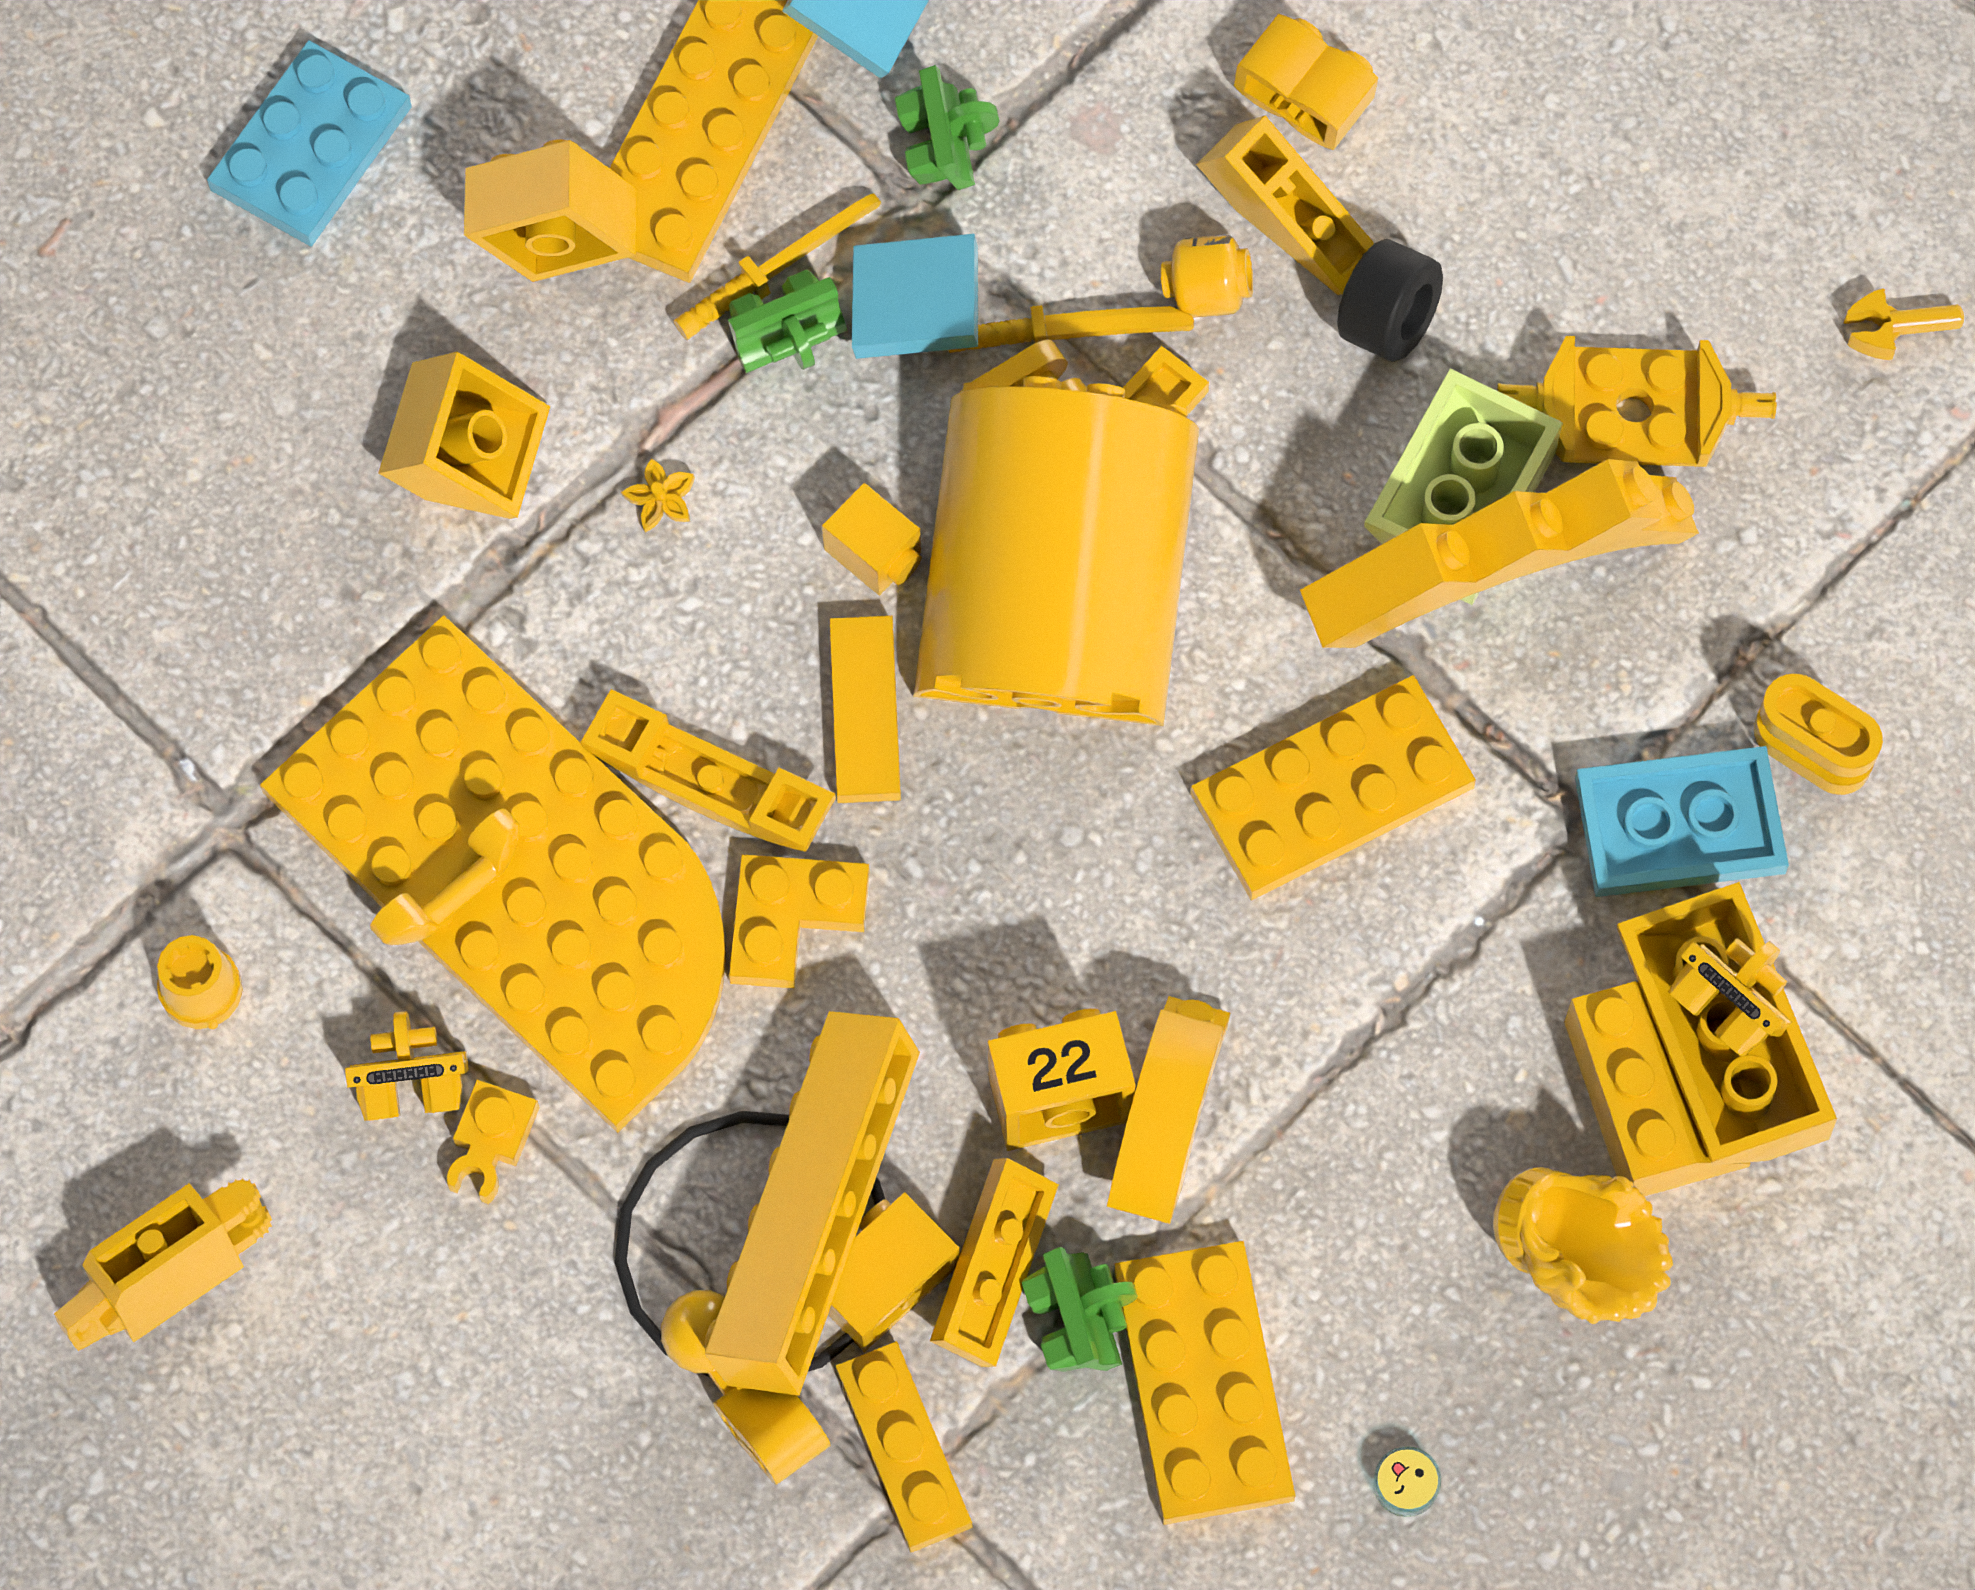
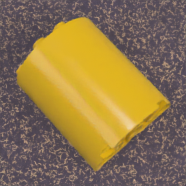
(1058, 551)

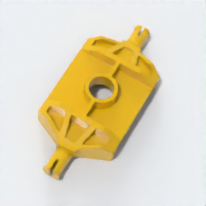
(1682, 389)

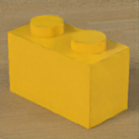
(890, 1269)

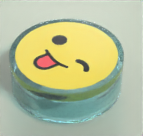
(1407, 1481)

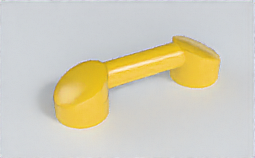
(404, 920)

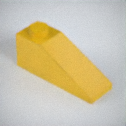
(1286, 200)

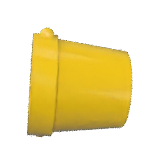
(197, 983)

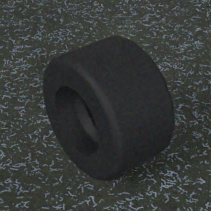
(1390, 300)

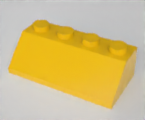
(1741, 1104)

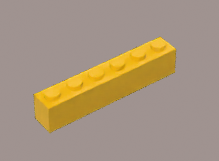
(812, 1203)

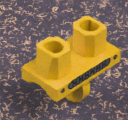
(1754, 1015)
(378, 1080)

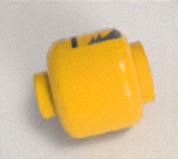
(1208, 275)

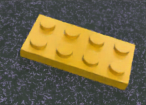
(1332, 787)
(1205, 1384)

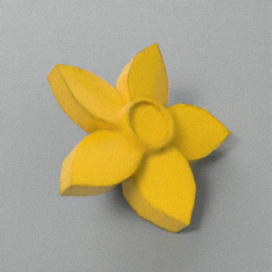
(660, 495)

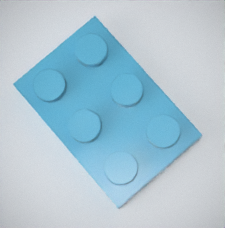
(309, 143)
(1681, 821)

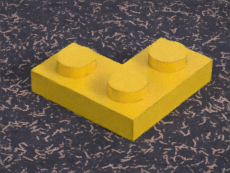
(779, 899)

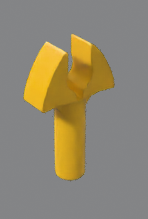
(1896, 323)

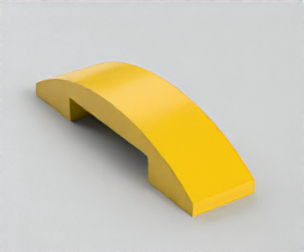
(705, 777)

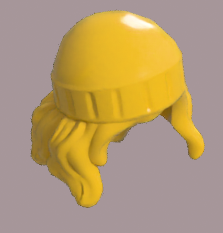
(1584, 1242)

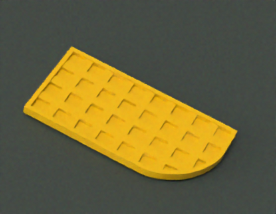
(601, 926)

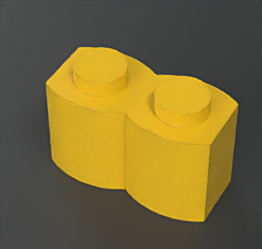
(1306, 80)

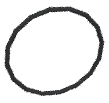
(638, 1189)

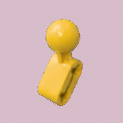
(768, 1425)

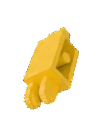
(163, 1262)

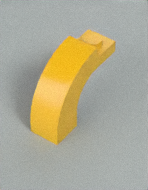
(1167, 1108)

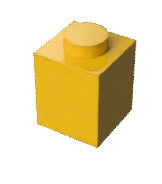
(873, 540)

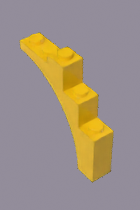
(1515, 536)

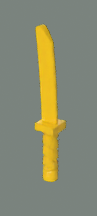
(756, 278)
(1081, 325)

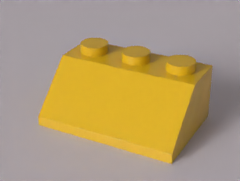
(1637, 1092)

